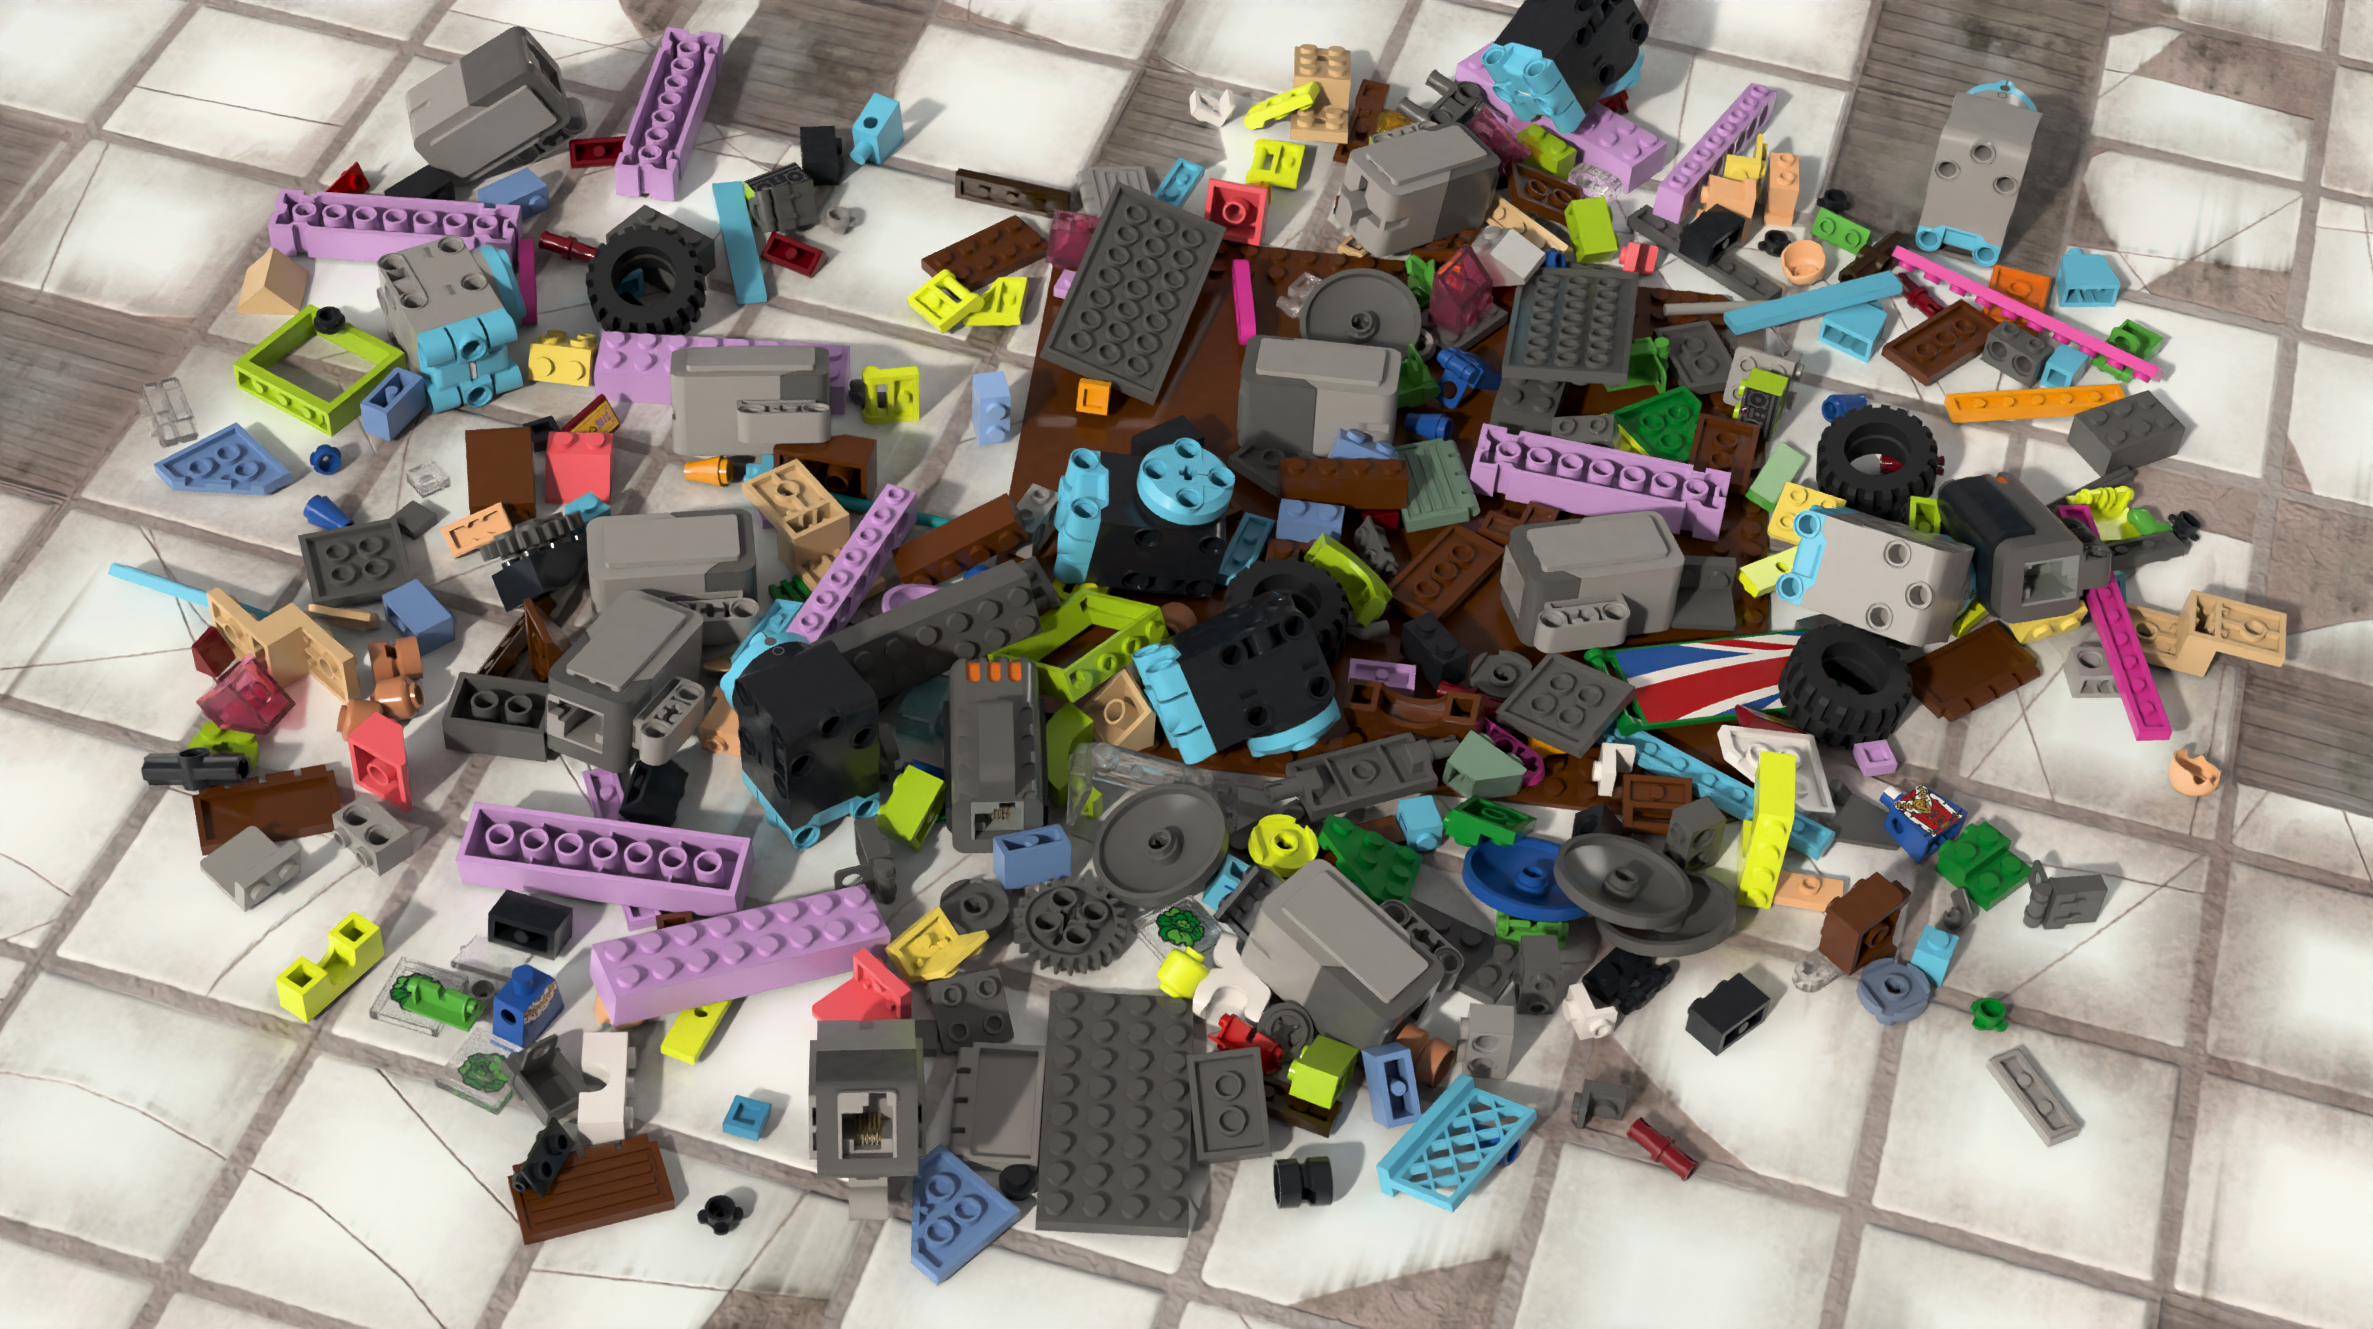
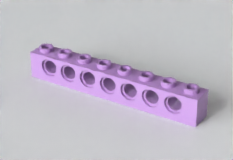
(1728, 135)
(857, 565)

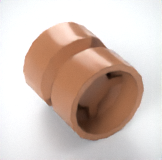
(395, 659)
(1429, 1057)

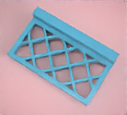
(1433, 1134)

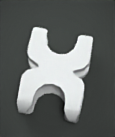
(1231, 985)

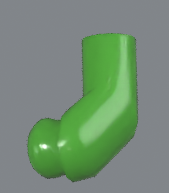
(2145, 522)

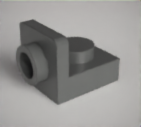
(1599, 1100)

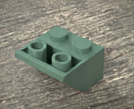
(1483, 769)

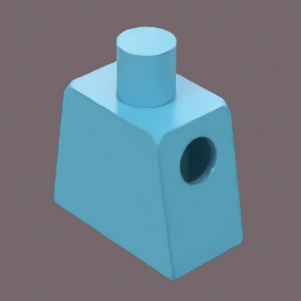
(877, 130)
(2086, 280)
(1854, 329)

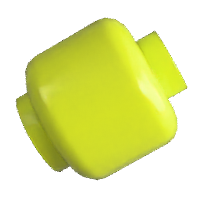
(1182, 972)

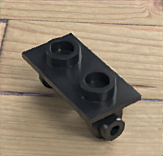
(544, 1159)

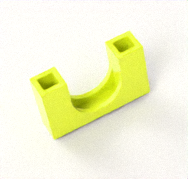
(1766, 837)

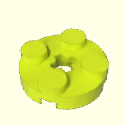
(1282, 828)

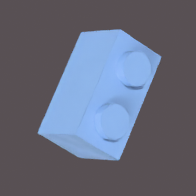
(991, 408)

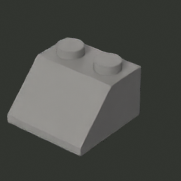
(1507, 256)

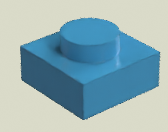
(747, 1118)

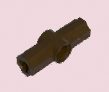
(1874, 258)

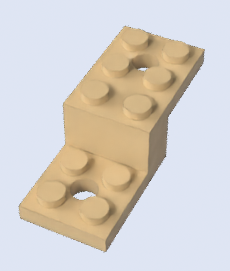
(1329, 114)
(808, 523)
(2209, 626)
(286, 645)

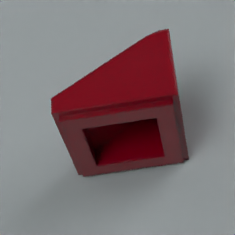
(1385, 518)
(212, 653)

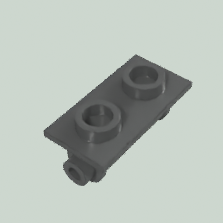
(1374, 548)

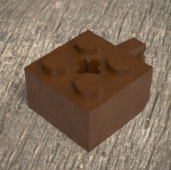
(1862, 922)

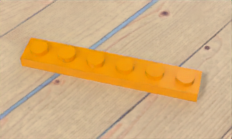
(2028, 402)

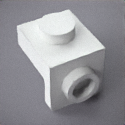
(1210, 109)
(1612, 759)
(1584, 1018)

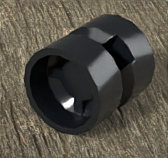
(1302, 1182)

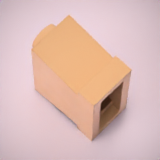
(1780, 189)
(1732, 195)
(720, 727)

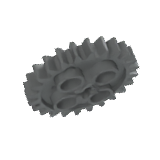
(531, 534)
(1085, 941)

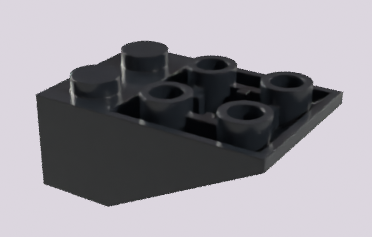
(540, 571)

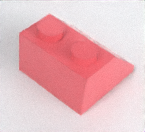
(1239, 209)
(579, 465)
(381, 760)

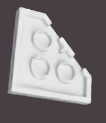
(1742, 750)

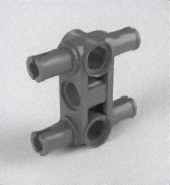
(1458, 103)

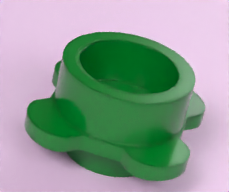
(1989, 1015)

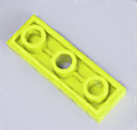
(1762, 575)
(693, 1031)

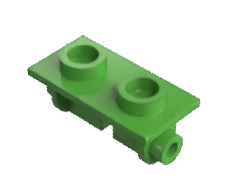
(1841, 231)
(1420, 279)
(1511, 928)
(443, 1004)

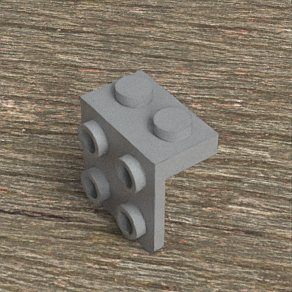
(1748, 358)
(251, 866)

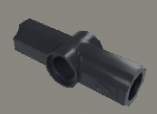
(196, 769)

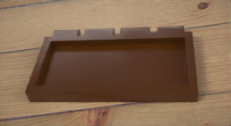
(1971, 672)
(281, 807)
(596, 1191)

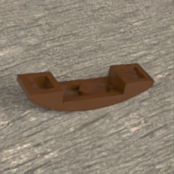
(1363, 121)

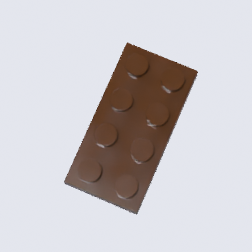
(989, 254)
(1940, 342)
(1444, 573)

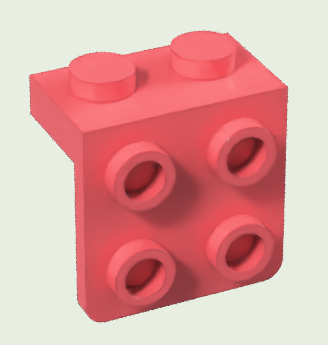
(867, 996)

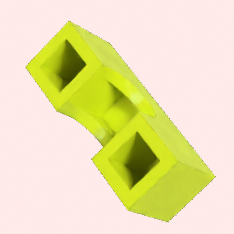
(311, 987)

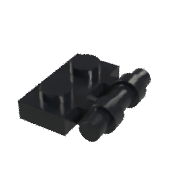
(1616, 974)

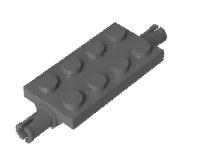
(1362, 774)

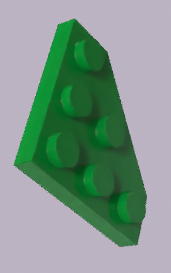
(1663, 423)
(1370, 860)

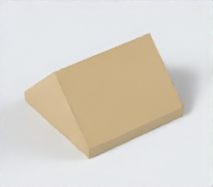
(273, 286)
(1122, 713)

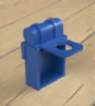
(1465, 370)

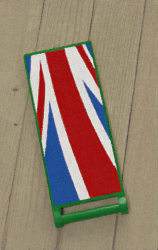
(1699, 678)

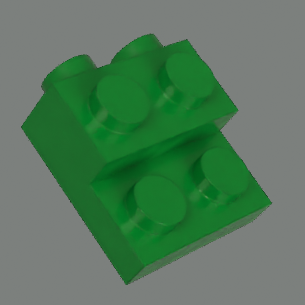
(1482, 819)
(1982, 865)

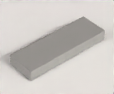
(2033, 1097)

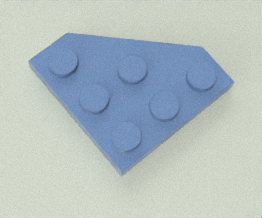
(224, 464)
(953, 1214)

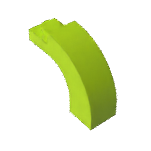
(1363, 586)
(1063, 732)

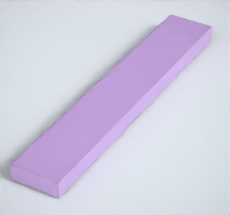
(606, 797)

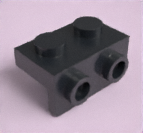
(1243, 904)

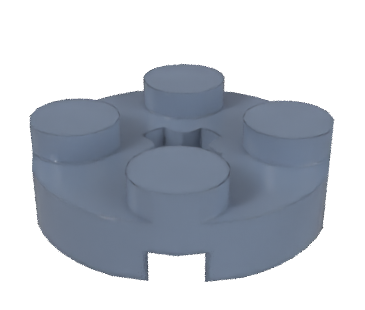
(1888, 1006)

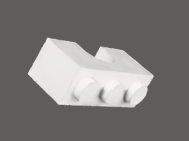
(605, 1113)

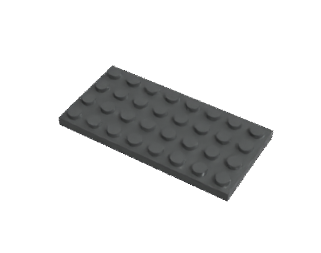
(1133, 293)
(1572, 327)
(1116, 1115)

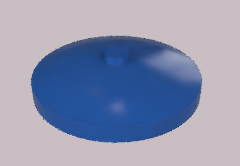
(1519, 880)

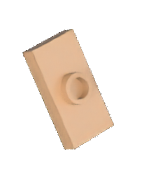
(476, 530)
(1806, 891)

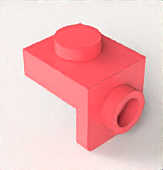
(1639, 257)

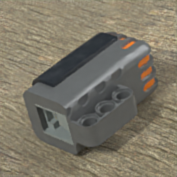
(2023, 554)
(994, 752)

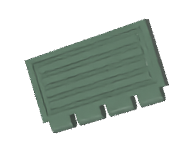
(1437, 485)

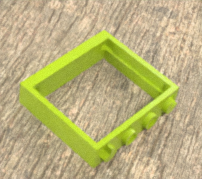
(327, 417)
(1138, 626)

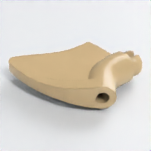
(344, 617)

